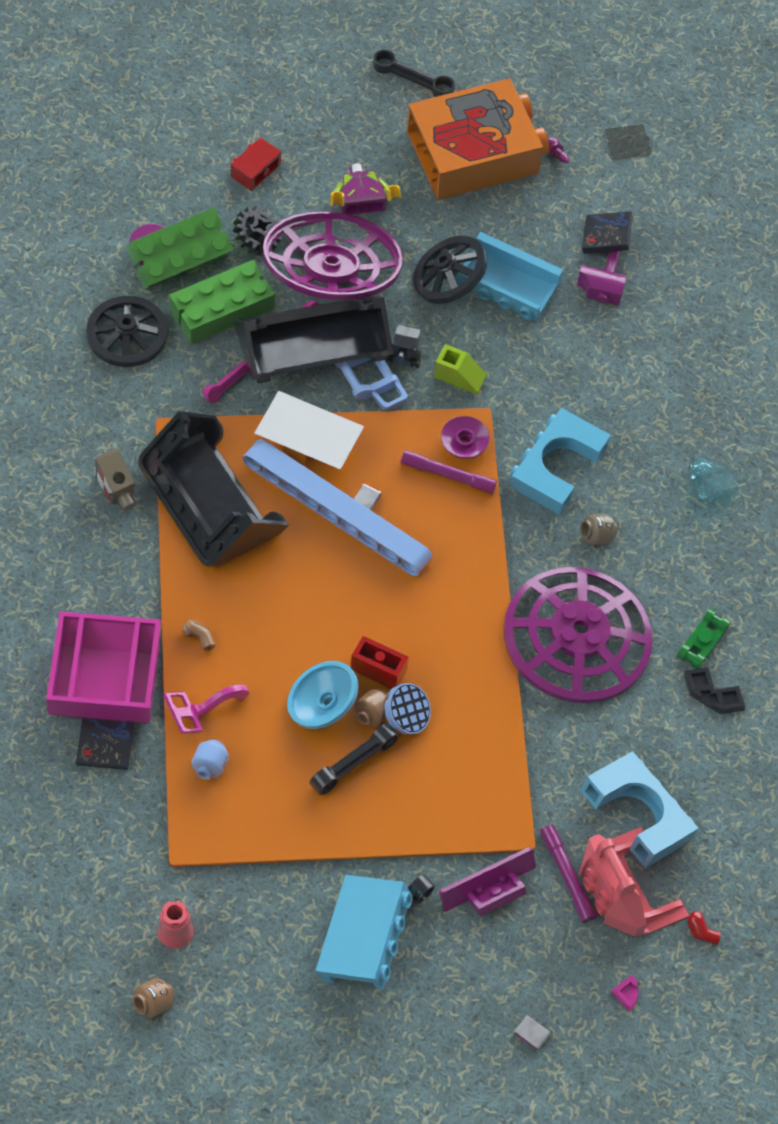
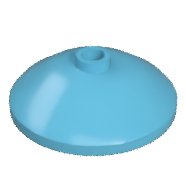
(322, 695)

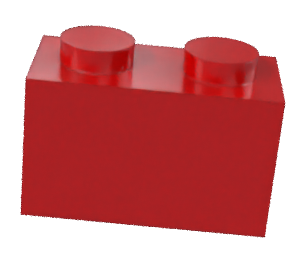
(255, 163)
(379, 662)

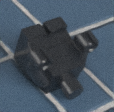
(406, 346)

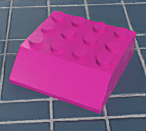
(104, 667)

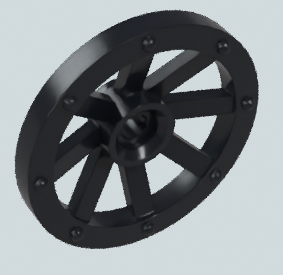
(447, 266)
(128, 332)

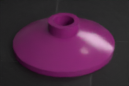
(466, 429)

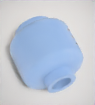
(210, 759)

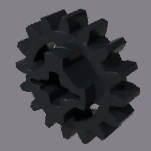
(253, 227)

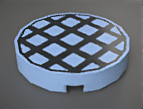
(407, 708)

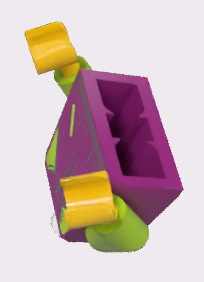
(363, 192)

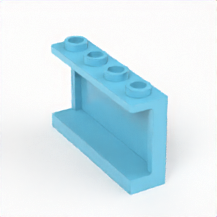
(514, 278)
(364, 930)

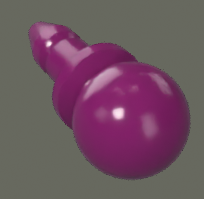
(557, 149)

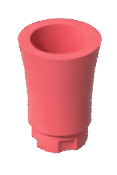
(175, 925)

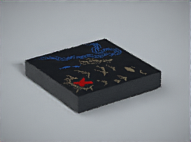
(607, 232)
(105, 743)

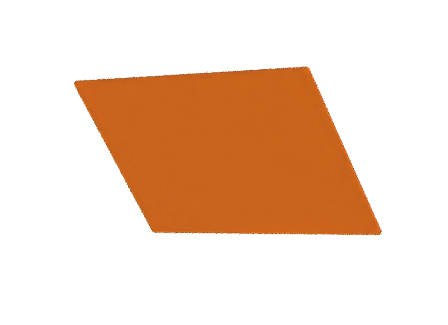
(309, 603)

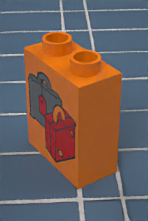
(476, 138)

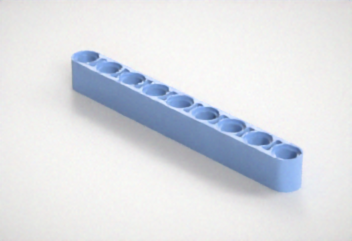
(337, 507)

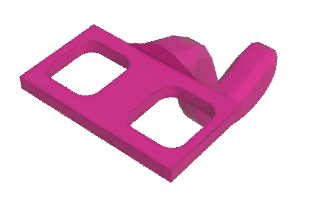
(195, 711)

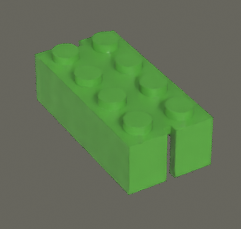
(179, 248)
(220, 300)

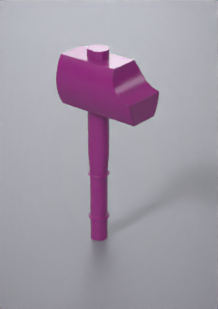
(603, 285)

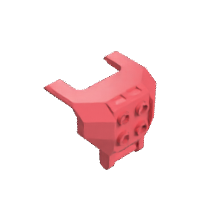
(617, 890)

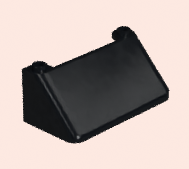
(314, 336)
(204, 491)

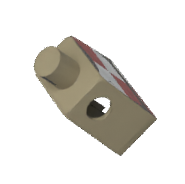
(105, 468)

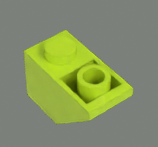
(459, 369)

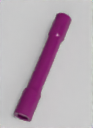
(474, 480)
(556, 848)

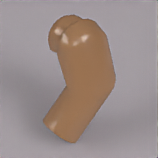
(203, 632)

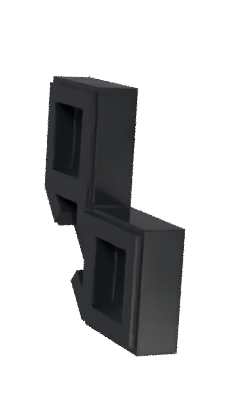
(720, 700)

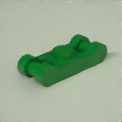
(703, 639)

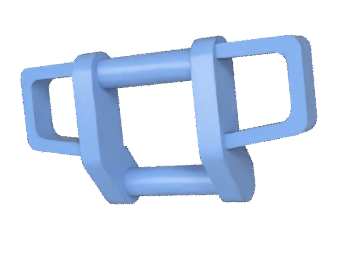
(372, 391)

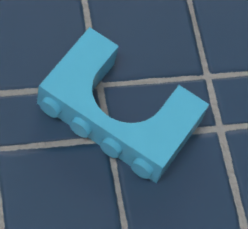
(562, 432)
(631, 778)

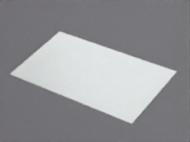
(309, 430)

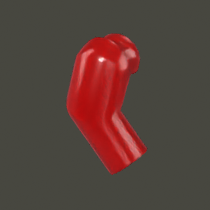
(700, 930)

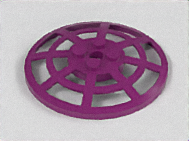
(344, 260)
(574, 643)

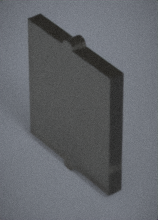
(628, 141)

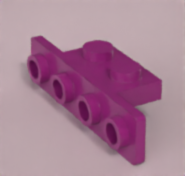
(492, 885)

